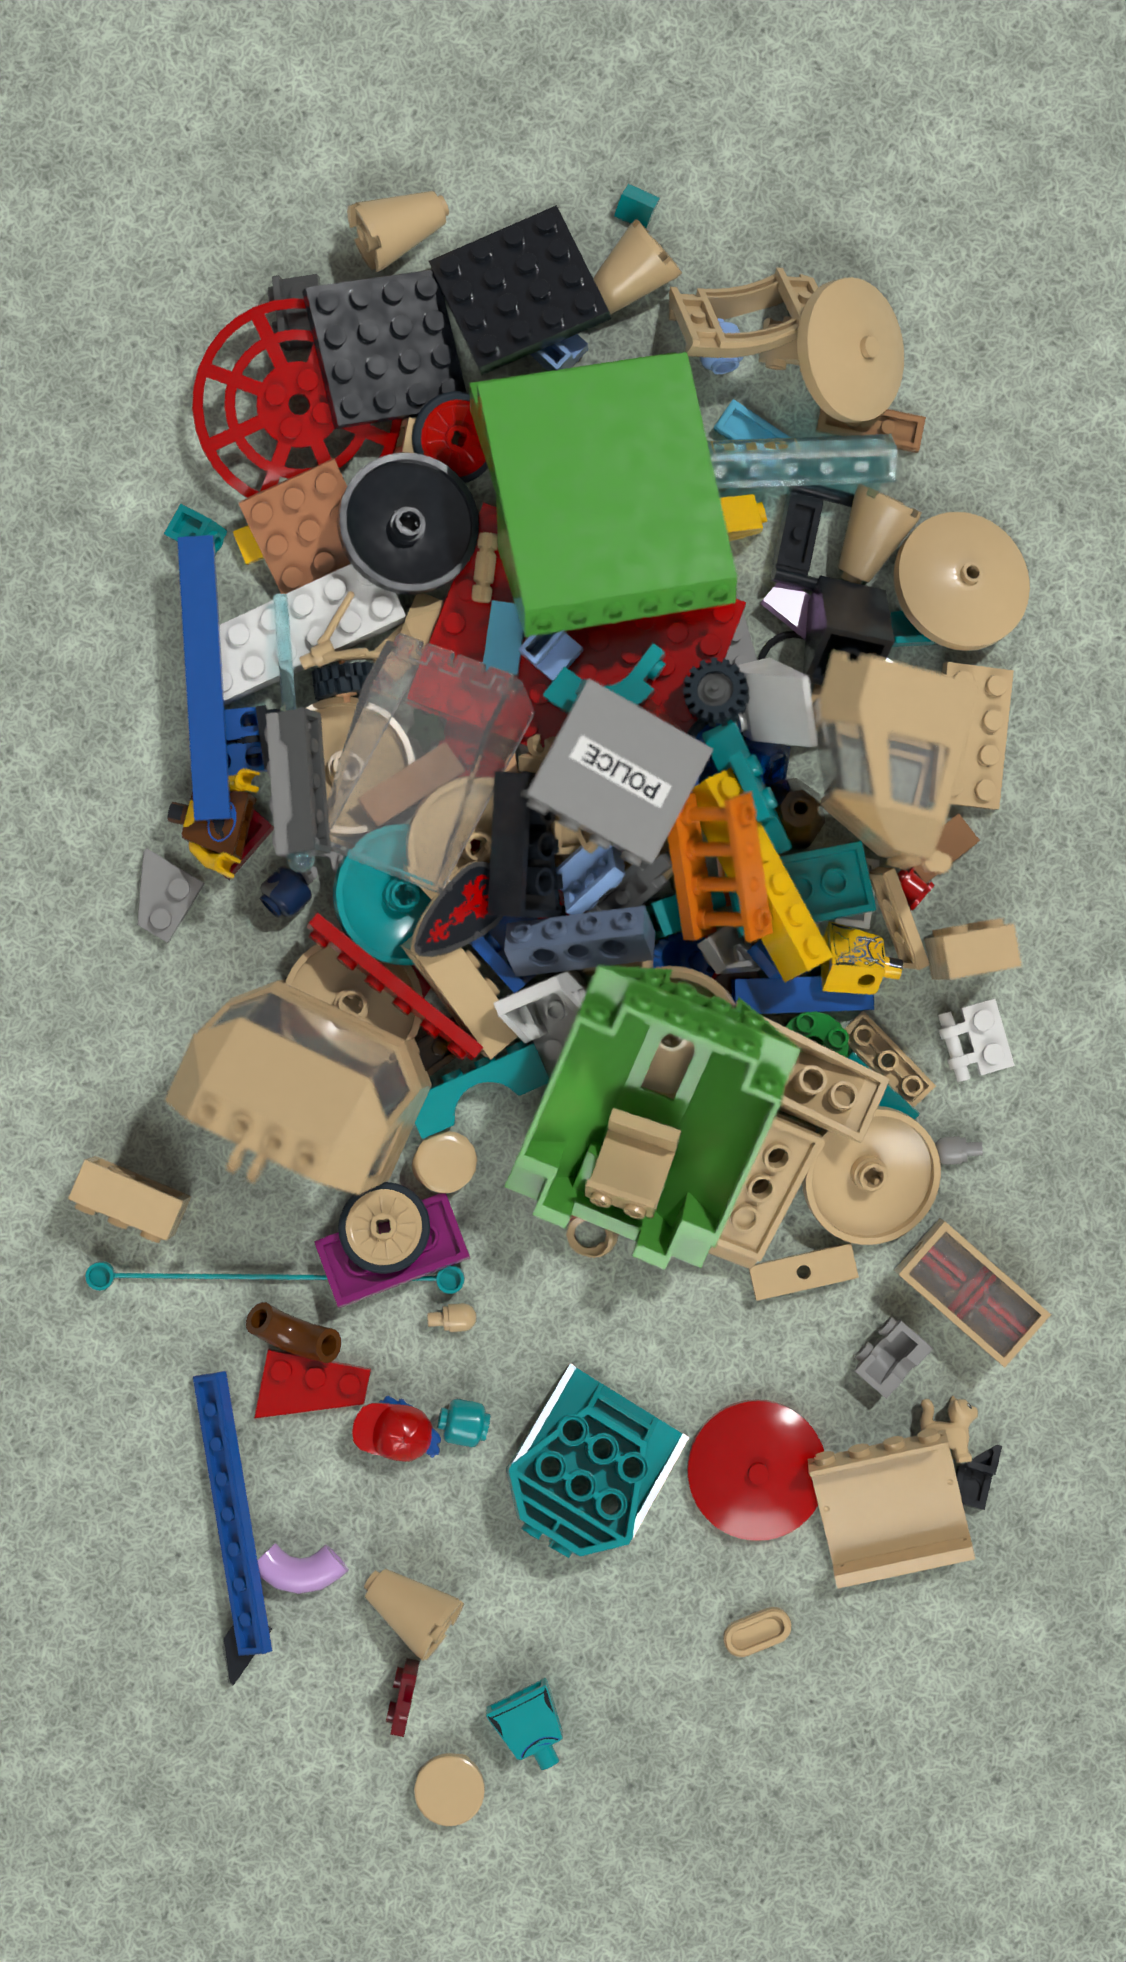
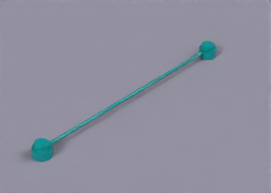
(102, 1275)

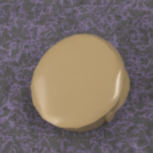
(444, 1162)

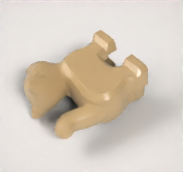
(957, 1429)

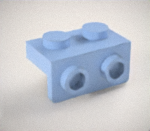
(589, 877)

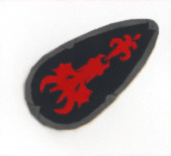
(457, 913)

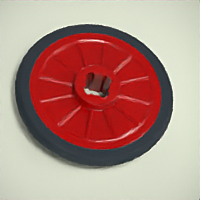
(436, 428)

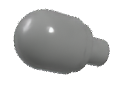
(956, 1150)

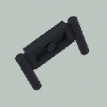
(799, 533)

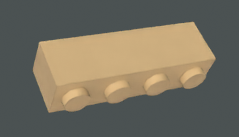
(465, 996)

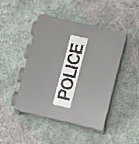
(617, 774)

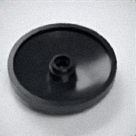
(408, 523)

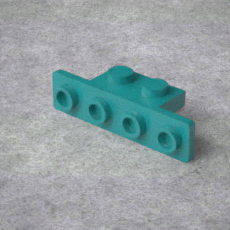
(732, 753)

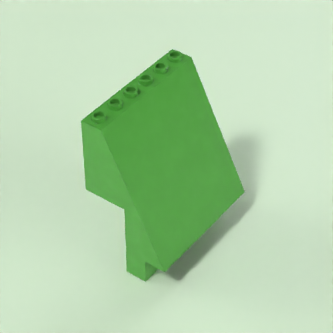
(604, 493)

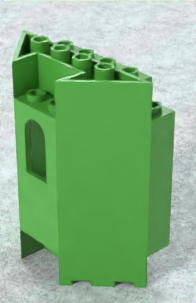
(719, 1107)

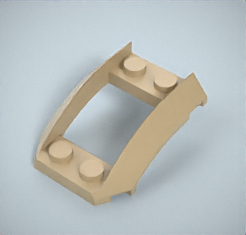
(699, 314)

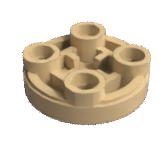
(449, 1789)

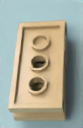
(768, 1190)

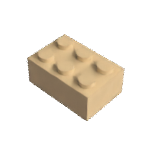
(128, 1199)

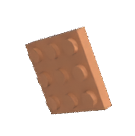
(299, 526)

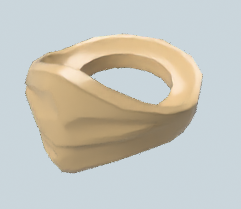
(595, 1251)

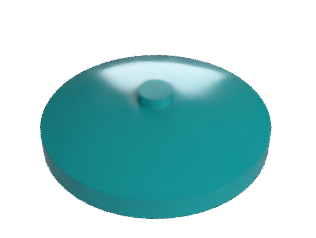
(377, 910)

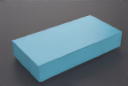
(742, 423)
(503, 638)

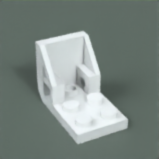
(545, 1014)

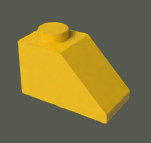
(743, 516)

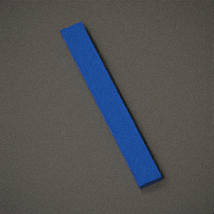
(204, 678)
(232, 1514)

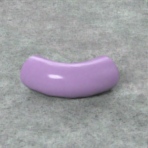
(301, 1574)

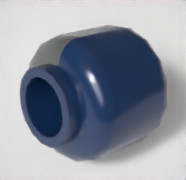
(285, 892)

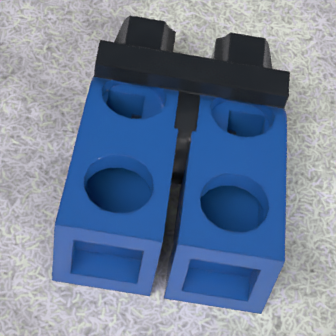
(247, 730)

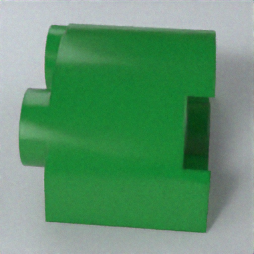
(822, 1030)

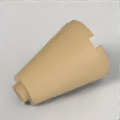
(395, 225)
(634, 268)
(873, 533)
(413, 1610)

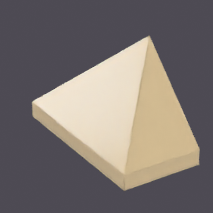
(422, 617)

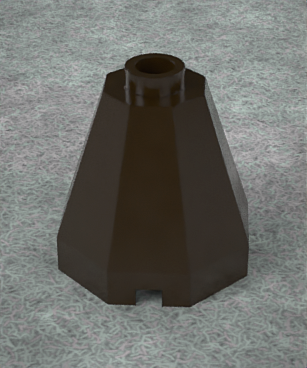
(809, 816)

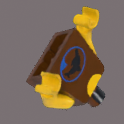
(219, 842)

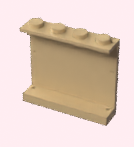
(891, 1508)

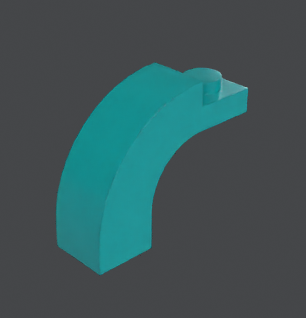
(632, 688)

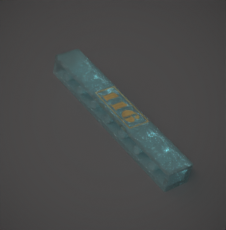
(804, 461)

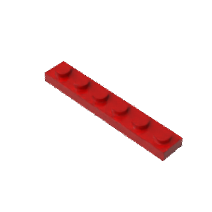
(381, 979)

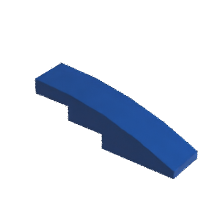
(796, 996)

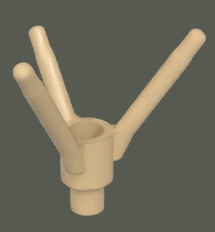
(325, 652)

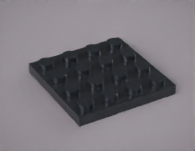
(519, 290)
(382, 346)

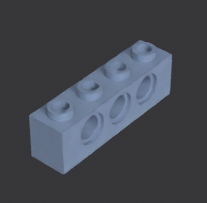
(580, 941)

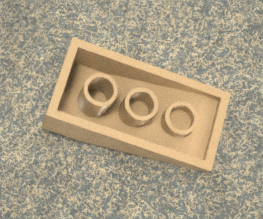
(830, 1089)

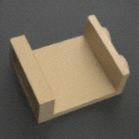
(632, 1164)

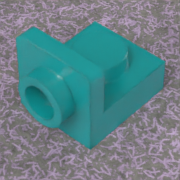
(191, 523)

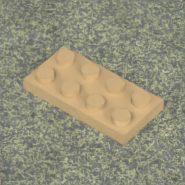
(984, 752)

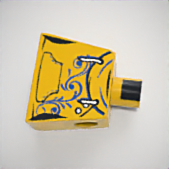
(856, 962)

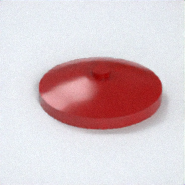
(753, 1469)

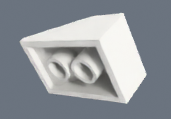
(778, 705)

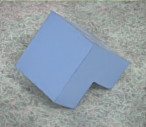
(562, 354)
(551, 652)

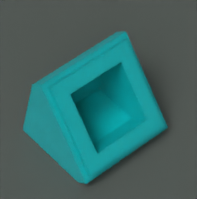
(636, 205)

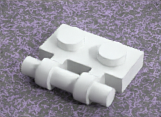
(986, 1038)

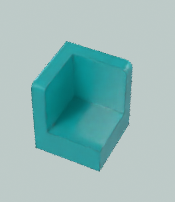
(905, 633)

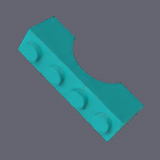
(519, 1070)

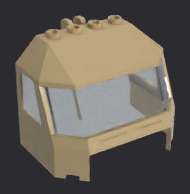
(892, 753)
(302, 1087)

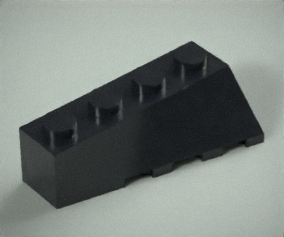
(522, 854)

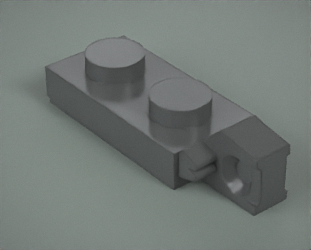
(636, 886)

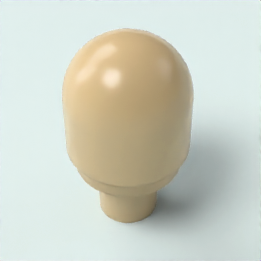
(453, 1318)

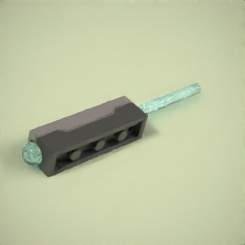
(295, 764)

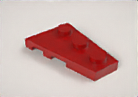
(304, 1385)

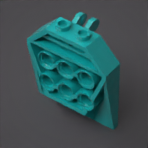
(550, 1506)

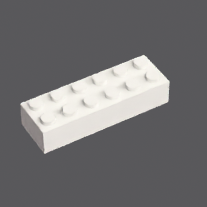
(251, 641)

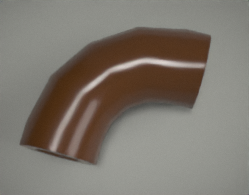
(293, 1333)

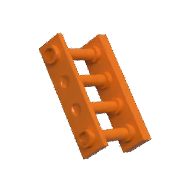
(691, 873)

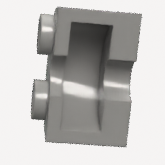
(890, 1356)

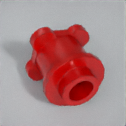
(913, 887)

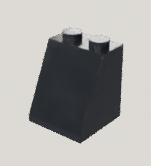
(845, 620)

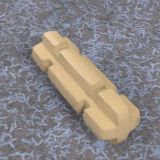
(484, 567)

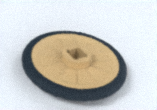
(390, 1250)

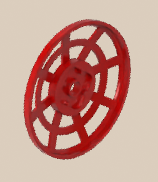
(273, 403)

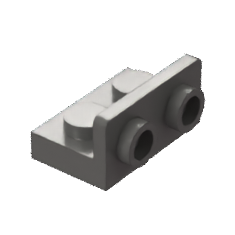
(292, 318)

